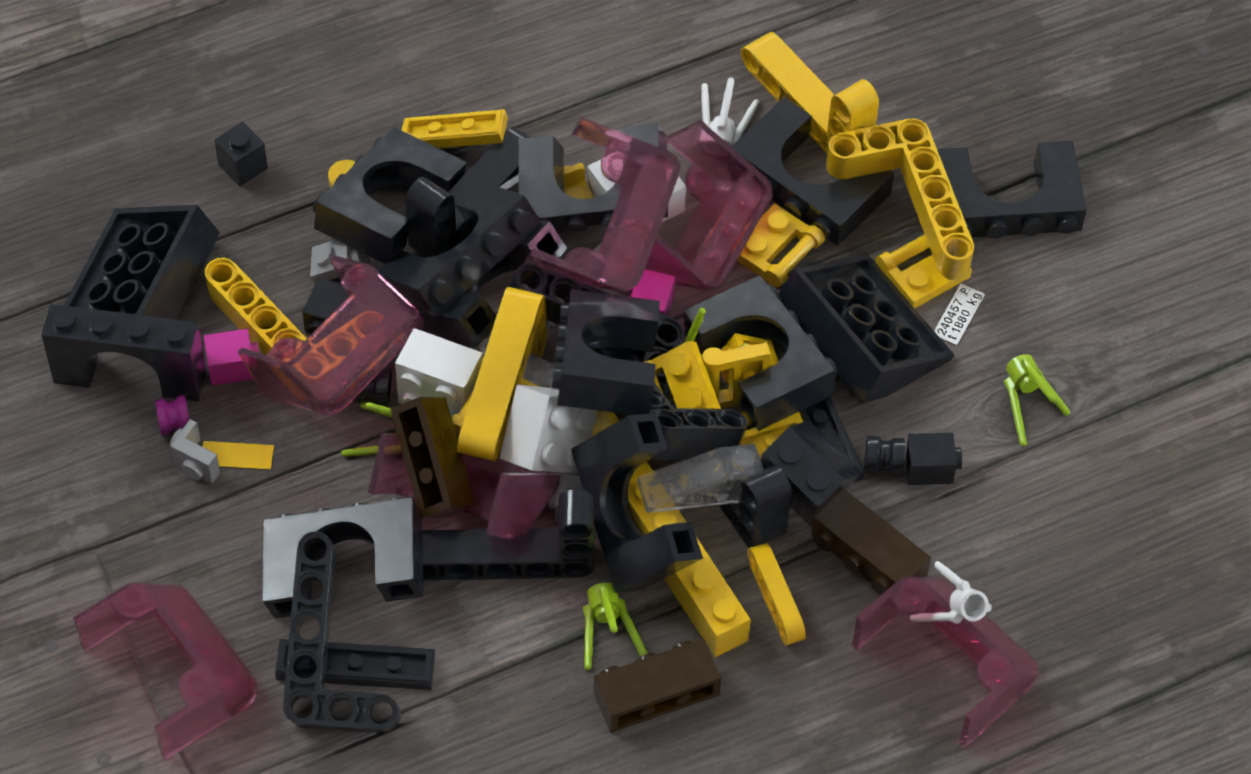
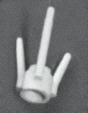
(722, 124)
(964, 601)

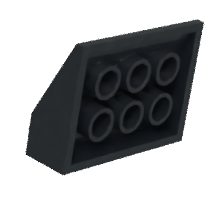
(146, 261)
(863, 325)

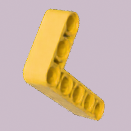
(787, 76)
(911, 148)
(255, 316)
(516, 333)

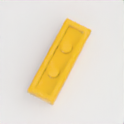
(458, 128)

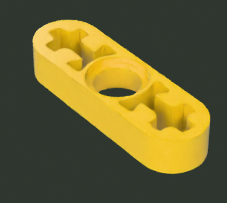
(776, 594)

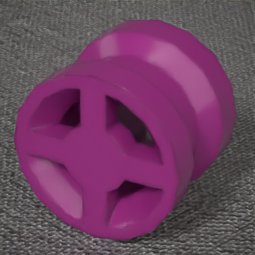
(172, 414)

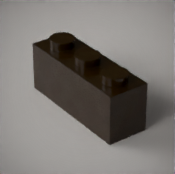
(432, 457)
(867, 543)
(656, 685)

